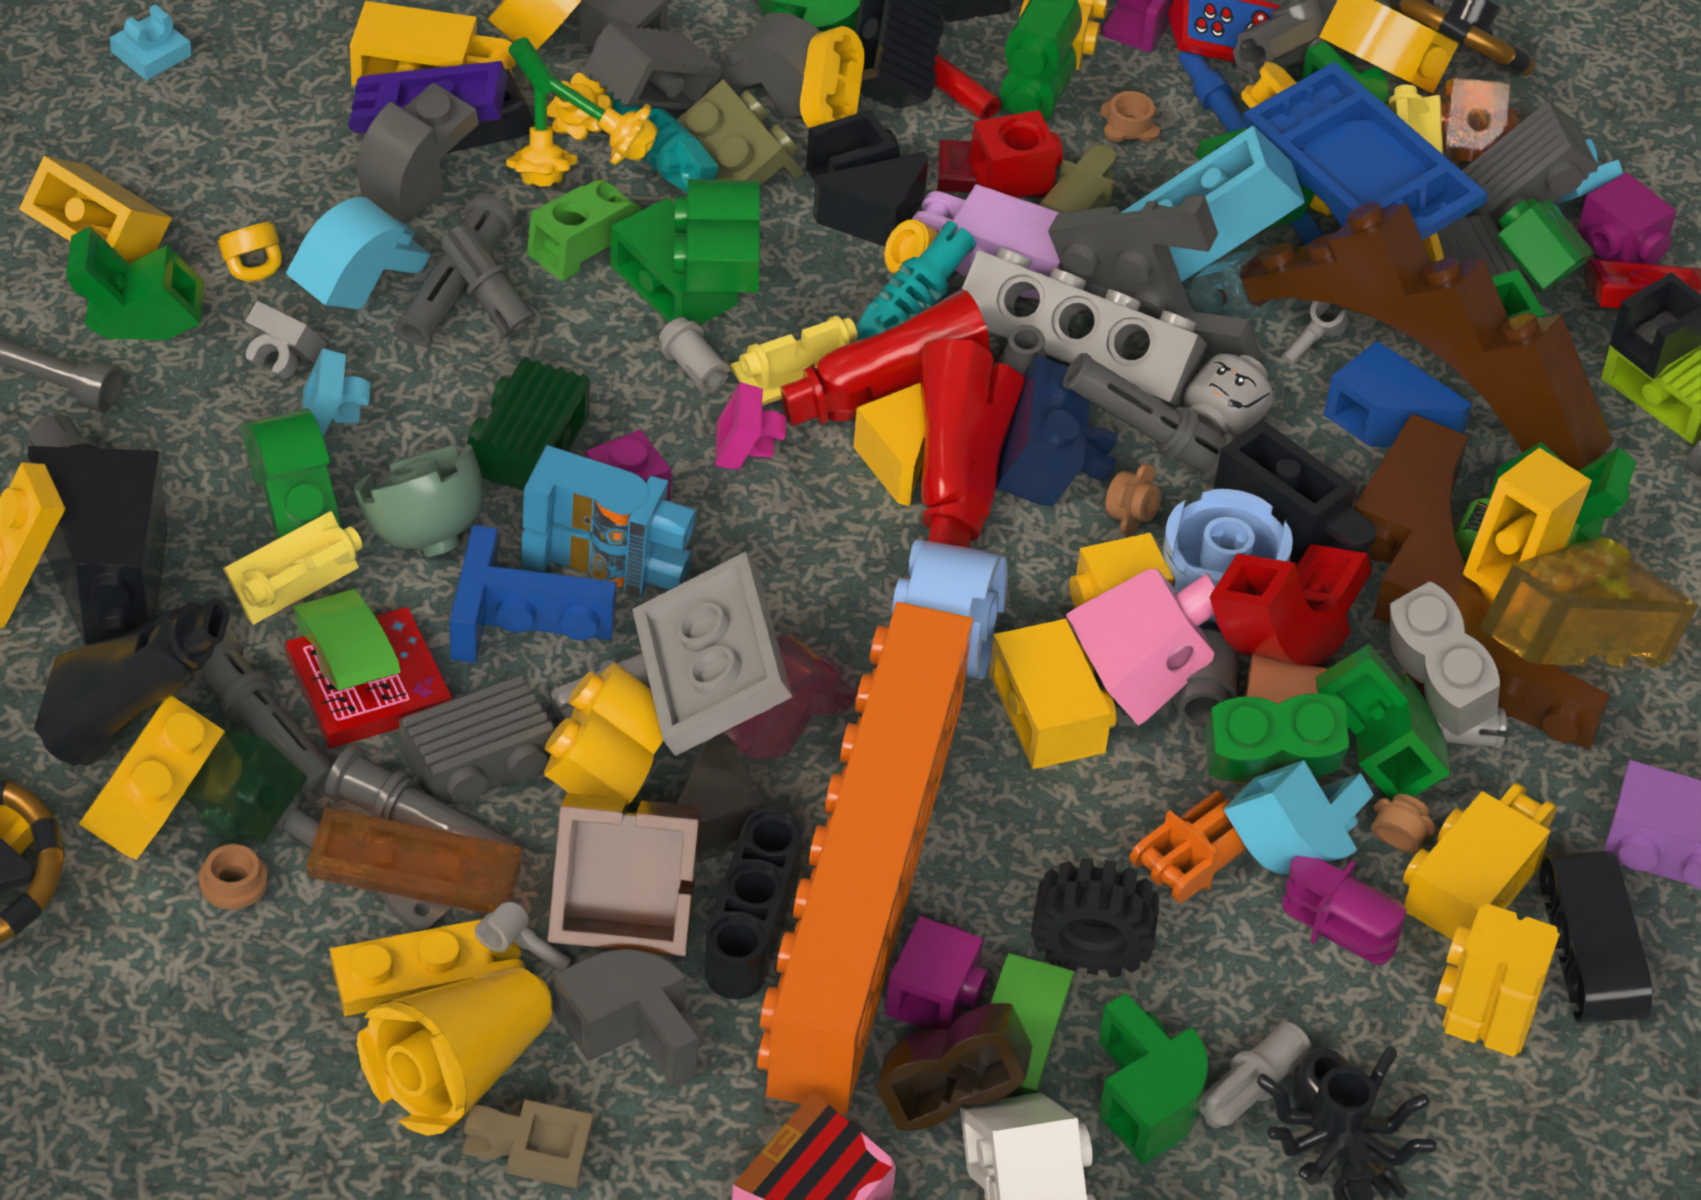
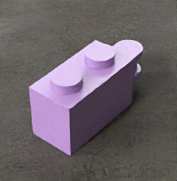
(996, 222)

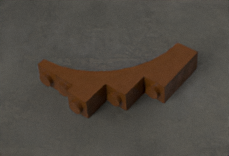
(1453, 309)
(1416, 536)

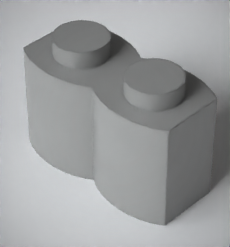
(1454, 667)

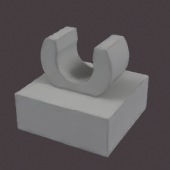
(284, 335)

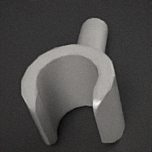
(1315, 330)
(509, 925)

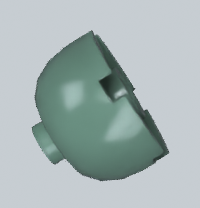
(424, 500)

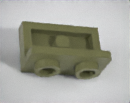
(737, 139)

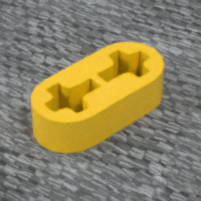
(832, 76)

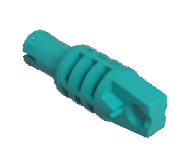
(676, 151)
(917, 283)

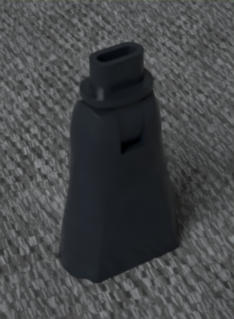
(110, 682)

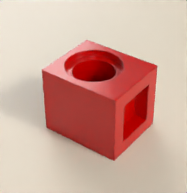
(1015, 154)

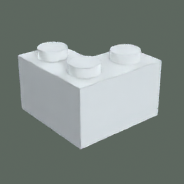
(1026, 1149)

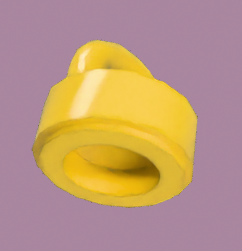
(248, 241)
(907, 241)

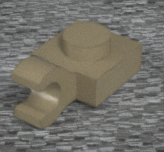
(541, 1144)

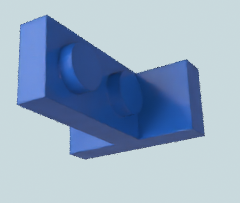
(523, 600)

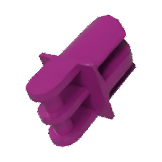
(1343, 909)

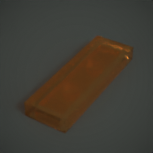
(414, 861)

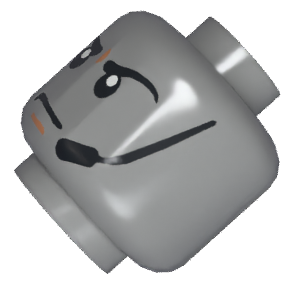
(1230, 393)

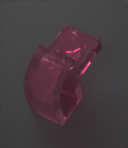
(814, 691)

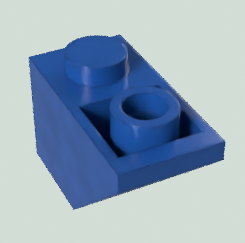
(1382, 390)

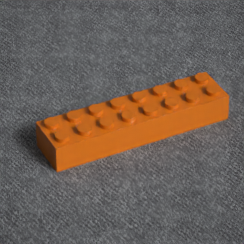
(864, 858)

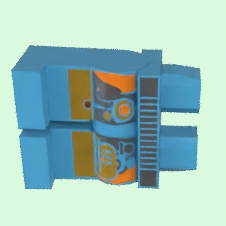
(604, 523)

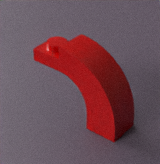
(1290, 609)

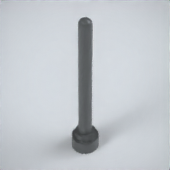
(93, 382)

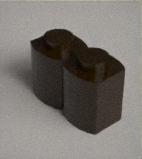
(940, 1069)

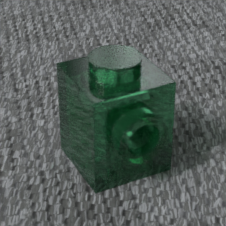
(243, 788)

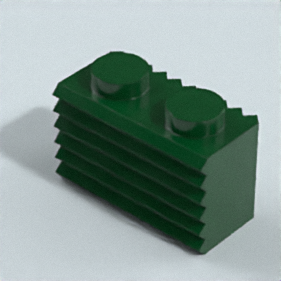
(528, 413)

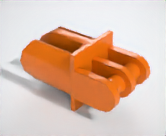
(1195, 842)

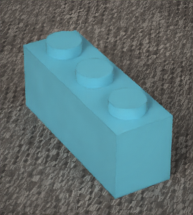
(1246, 190)

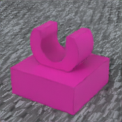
(746, 428)

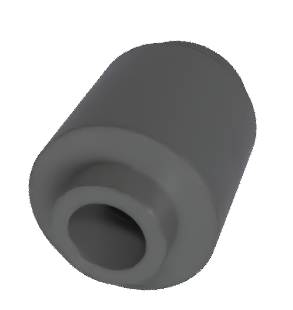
(1210, 684)

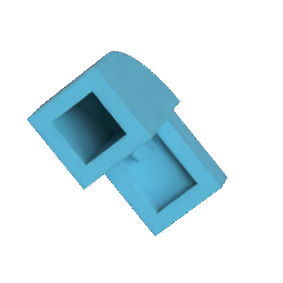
(350, 251)
(1294, 816)

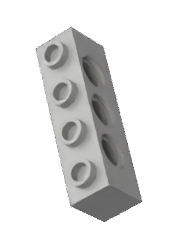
(1161, 372)

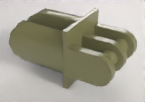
(1084, 184)

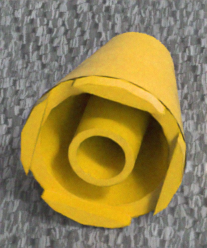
(451, 1044)

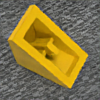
(892, 440)

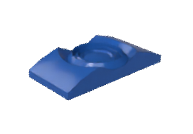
(1362, 152)

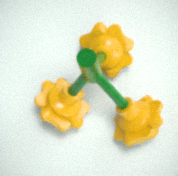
(575, 111)

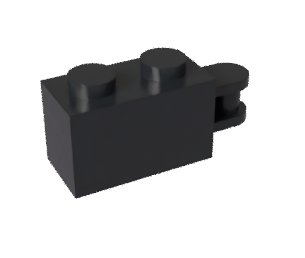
(1300, 489)

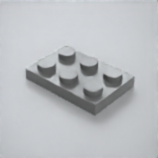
(711, 653)

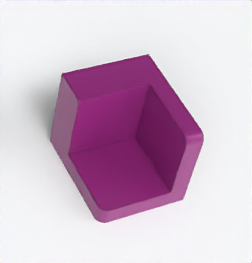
(1138, 23)

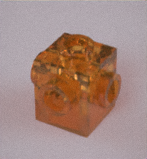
(1486, 101)

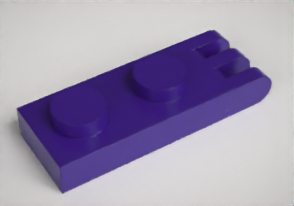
(476, 84)

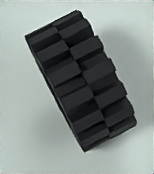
(1095, 918)

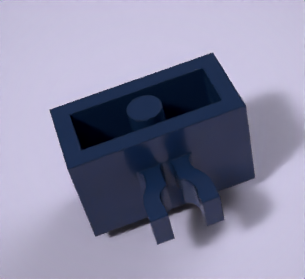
(1051, 438)

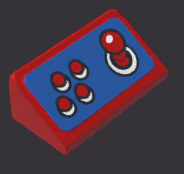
(1214, 25)

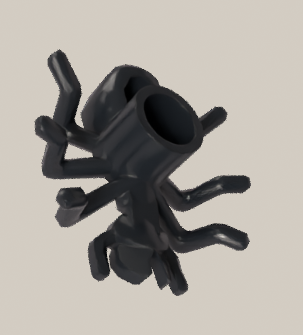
(1338, 1108)

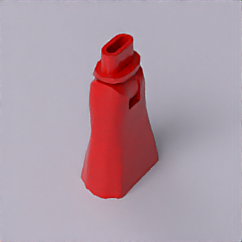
(879, 363)
(966, 423)

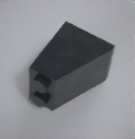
(109, 537)

